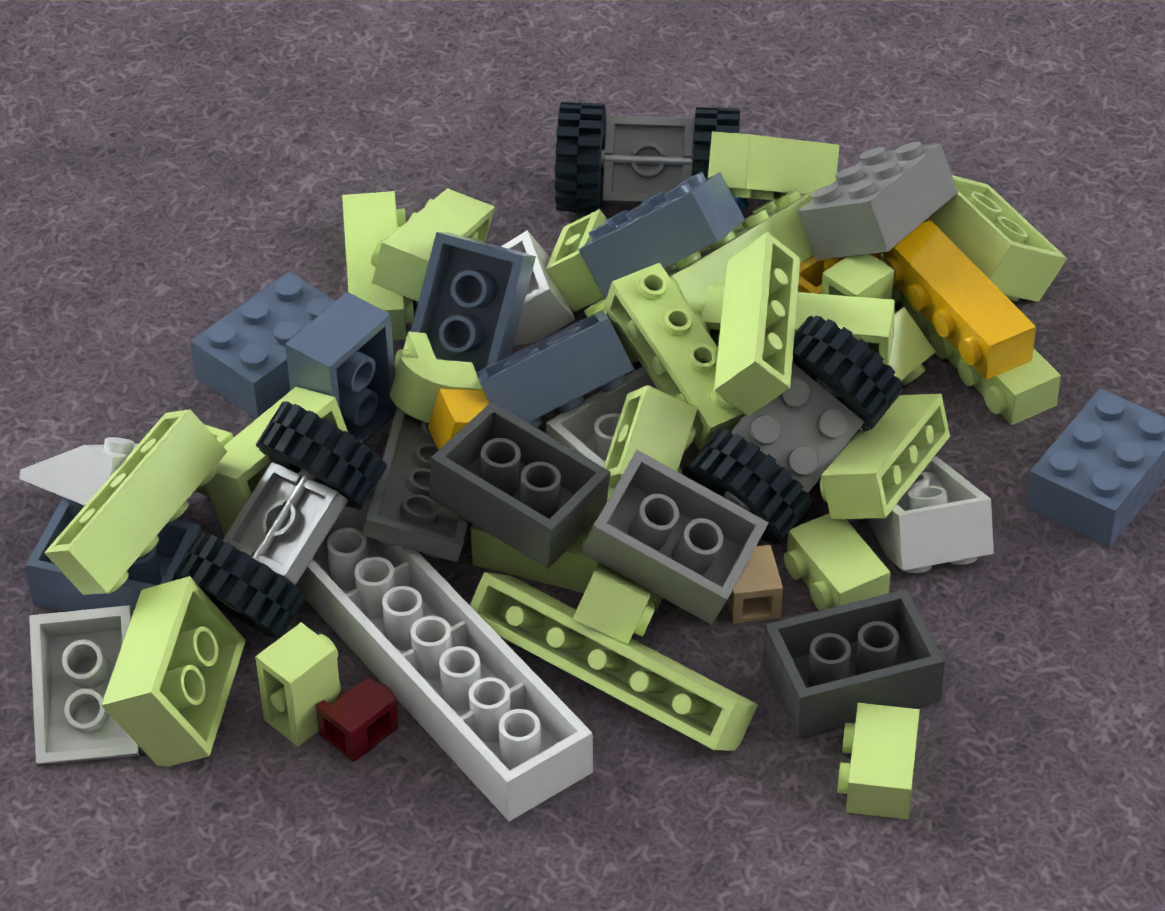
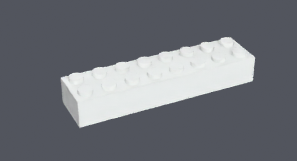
(447, 667)

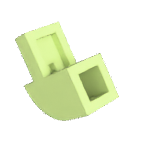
(421, 375)

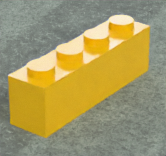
(961, 301)

